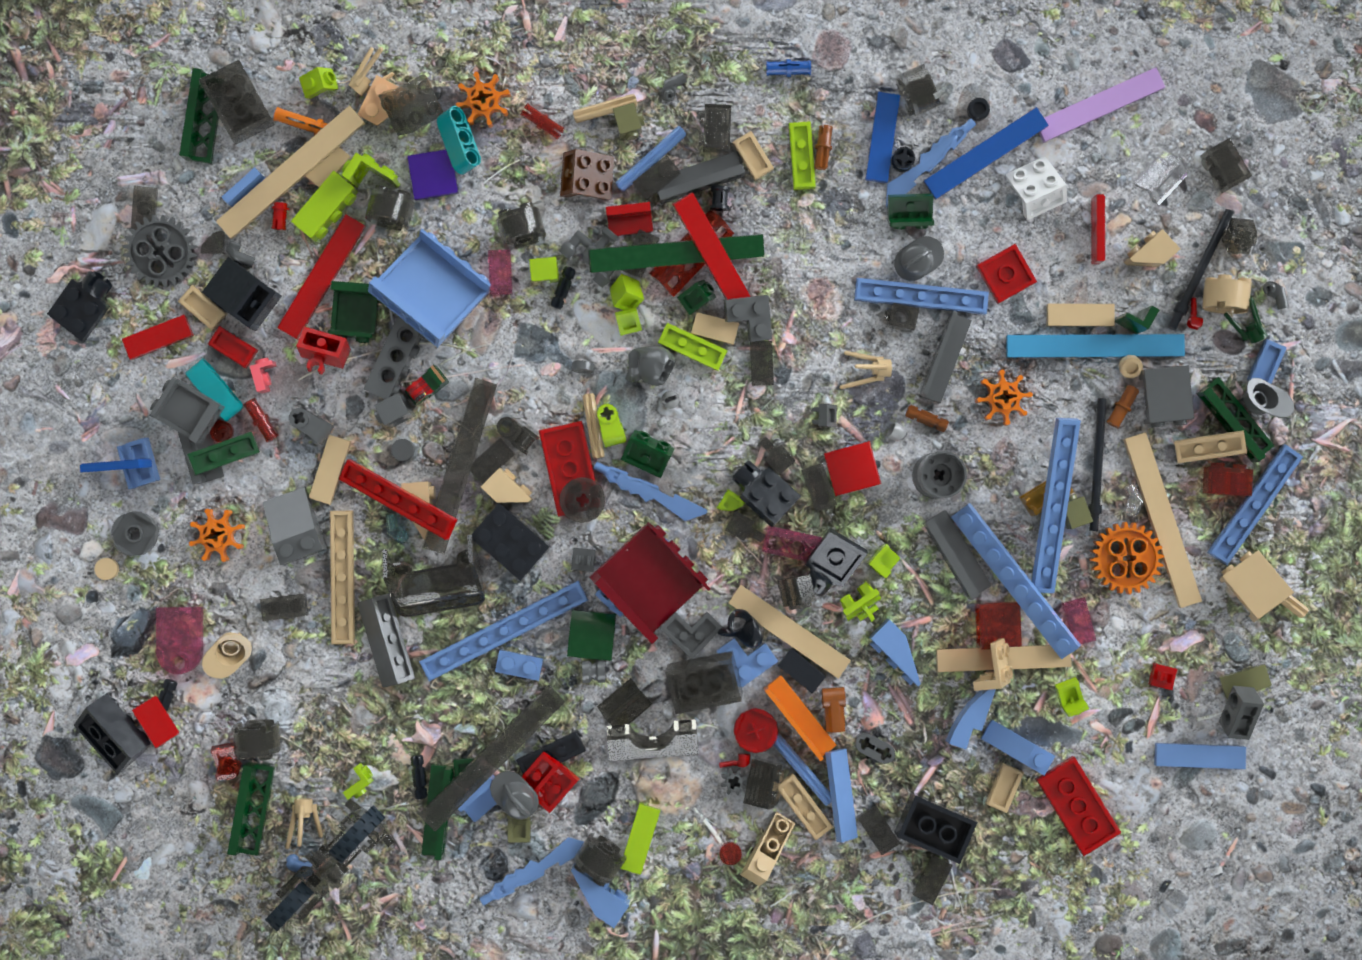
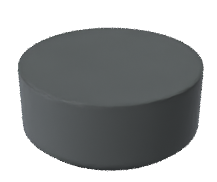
(583, 367)
(402, 449)

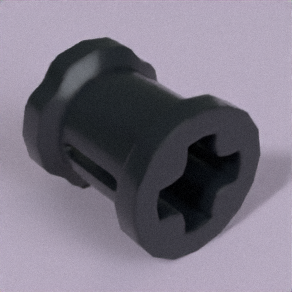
(719, 198)

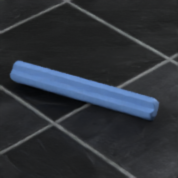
(651, 158)
(803, 770)

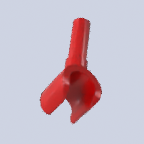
(1193, 321)
(743, 761)

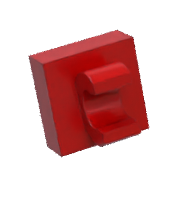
(1162, 676)

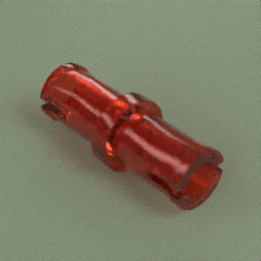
(542, 121)
(260, 420)

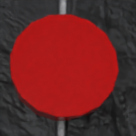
(756, 730)

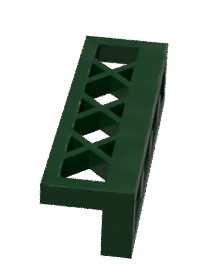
(193, 122)
(1231, 423)
(242, 809)
(435, 841)

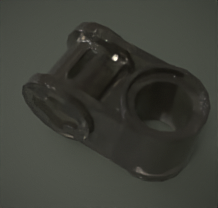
(518, 435)

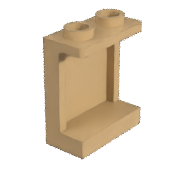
(1256, 584)

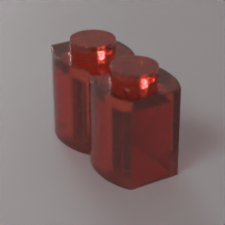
(1227, 481)

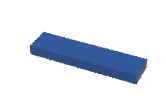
(882, 137)

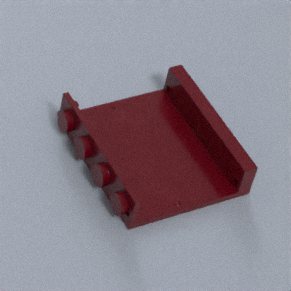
(648, 579)

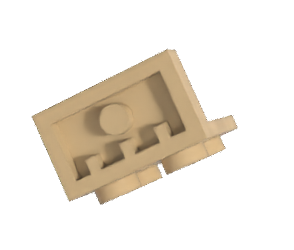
(1002, 672)

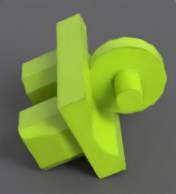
(869, 597)

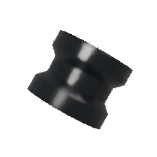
(905, 155)

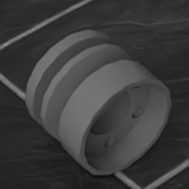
(951, 477)

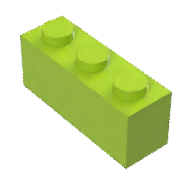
(325, 206)

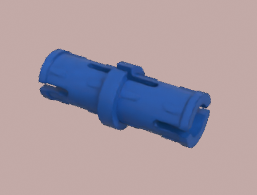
(788, 68)

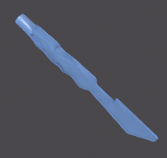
(929, 160)
(678, 505)
(533, 870)

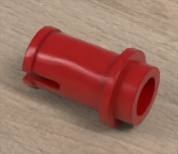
(279, 216)

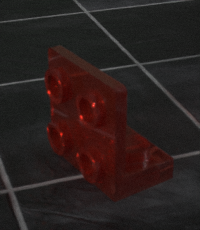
(997, 622)

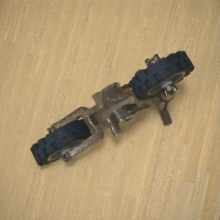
(330, 863)

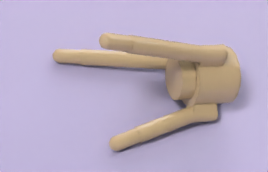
(359, 81)
(880, 368)
(302, 809)

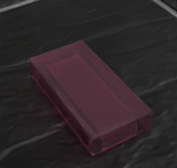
(500, 272)
(1079, 620)

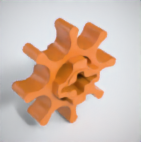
(474, 99)
(1007, 389)
(211, 528)

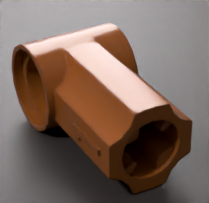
(833, 703)

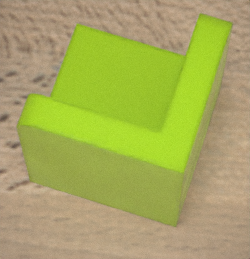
(544, 269)
(626, 293)
(883, 561)

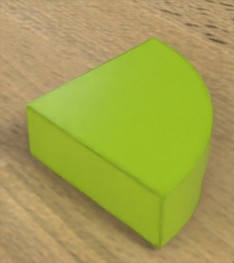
(730, 502)

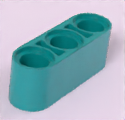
(458, 140)
(213, 386)

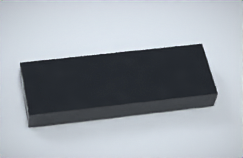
(560, 749)

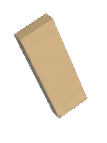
(1080, 315)
(1210, 446)
(330, 469)
(804, 806)

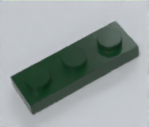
(222, 453)

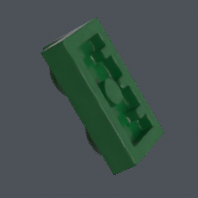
(647, 453)

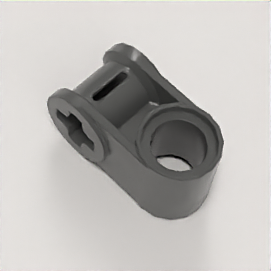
(313, 426)

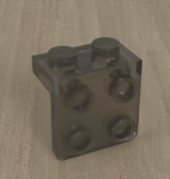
(411, 105)

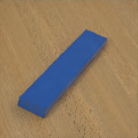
(986, 153)

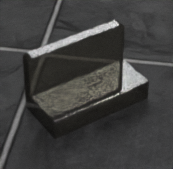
(624, 704)

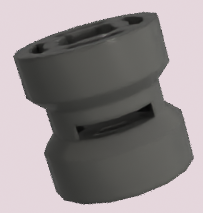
(593, 671)

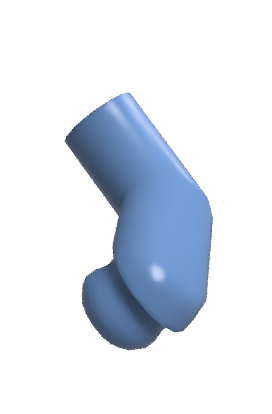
(293, 863)

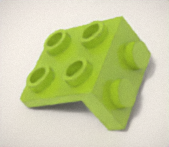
(358, 167)

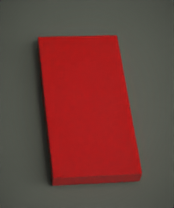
(566, 458)
(1078, 805)

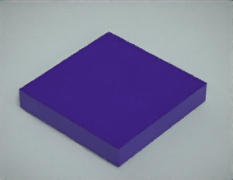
(432, 175)

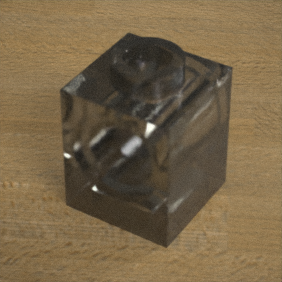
(910, 313)

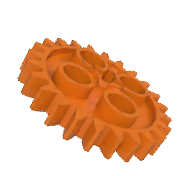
(1106, 559)

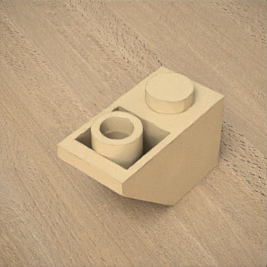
(1155, 252)
(504, 489)

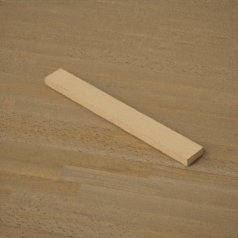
(290, 172)
(1162, 520)

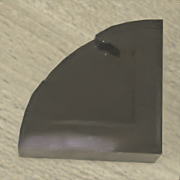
(214, 244)

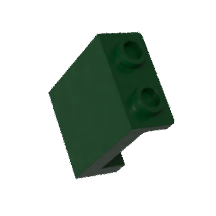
(353, 311)

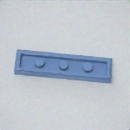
(1200, 756)
(841, 795)

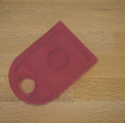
(179, 634)

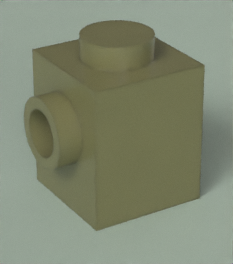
(628, 121)
(1077, 512)

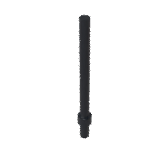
(1182, 307)
(1095, 507)

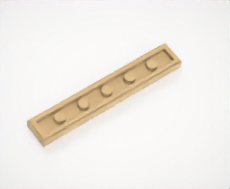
(342, 577)
(790, 632)
(1020, 658)

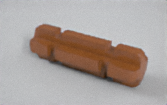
(927, 418)

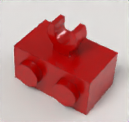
(322, 349)

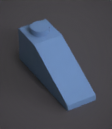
(1018, 747)

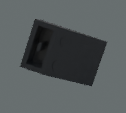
(241, 294)

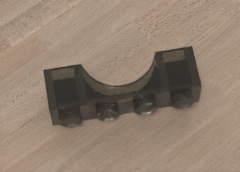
(626, 744)

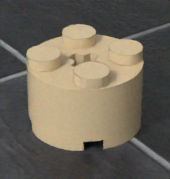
(1226, 294)

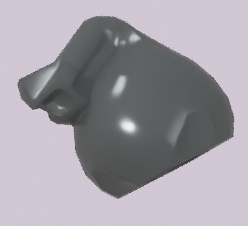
(650, 364)

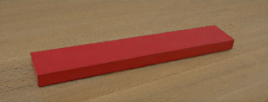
(710, 247)
(321, 276)
(398, 499)

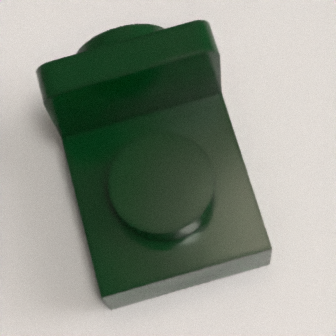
(697, 296)

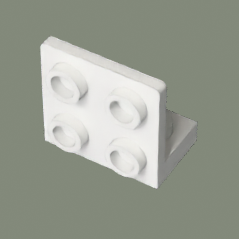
(1038, 187)

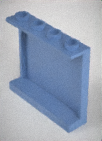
(430, 288)

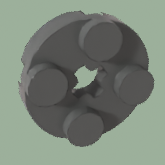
(147, 529)

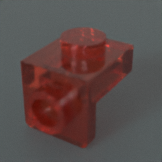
(225, 761)

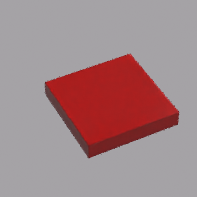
(1006, 273)

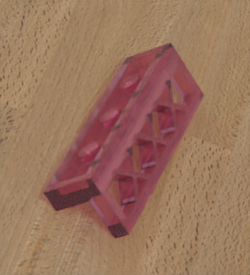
(793, 536)

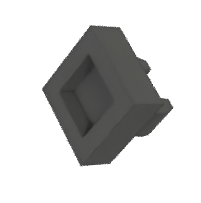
(827, 415)
(583, 559)

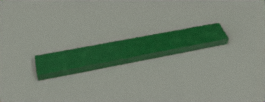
(669, 253)

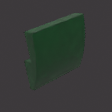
(591, 635)

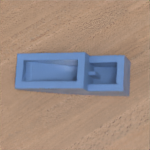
(970, 717)

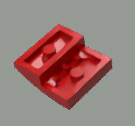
(852, 468)
(549, 780)

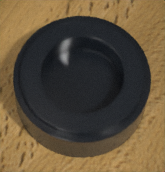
(978, 109)

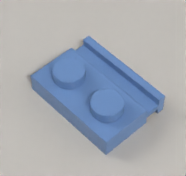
(139, 450)

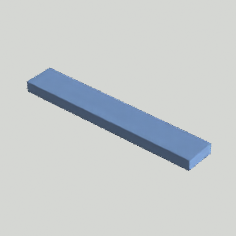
(921, 296)
(1254, 506)

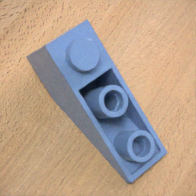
(895, 645)
(603, 900)

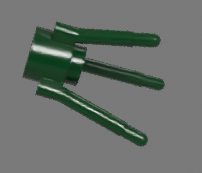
(1254, 331)

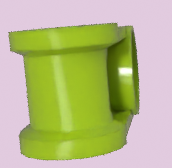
(612, 429)

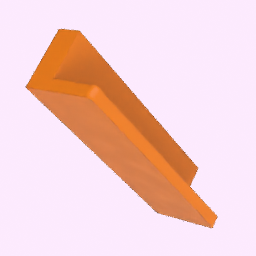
(799, 717)

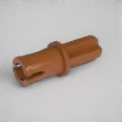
(823, 147)
(1123, 406)

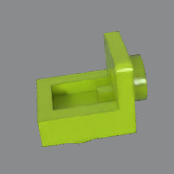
(318, 81)
(1071, 697)
(359, 787)

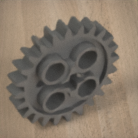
(145, 263)

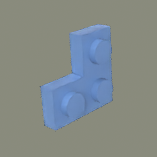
(749, 665)

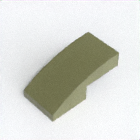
(1253, 676)
(519, 830)

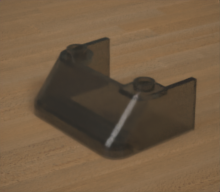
(436, 587)

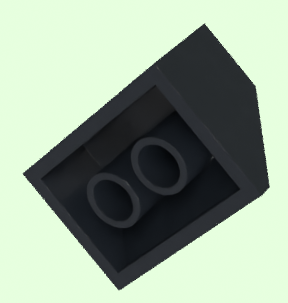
(112, 733)

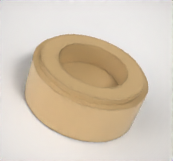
(1130, 366)
(106, 568)

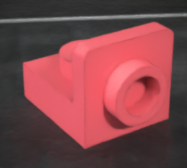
(261, 378)

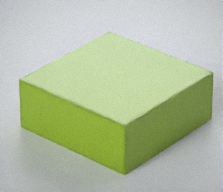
(628, 321)

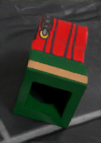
(426, 385)

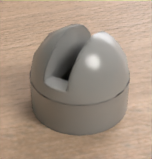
(672, 404)
(896, 432)

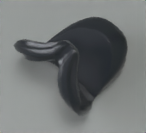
(750, 634)

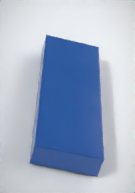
(115, 465)

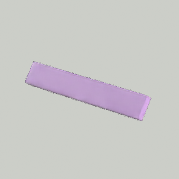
(1102, 104)

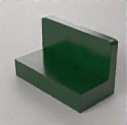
(1139, 323)

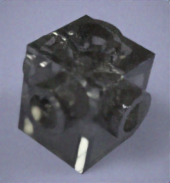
(1240, 236)

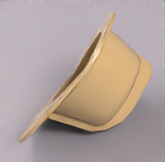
(226, 655)

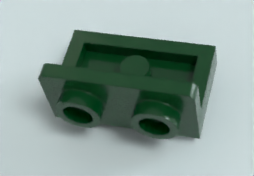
(910, 211)

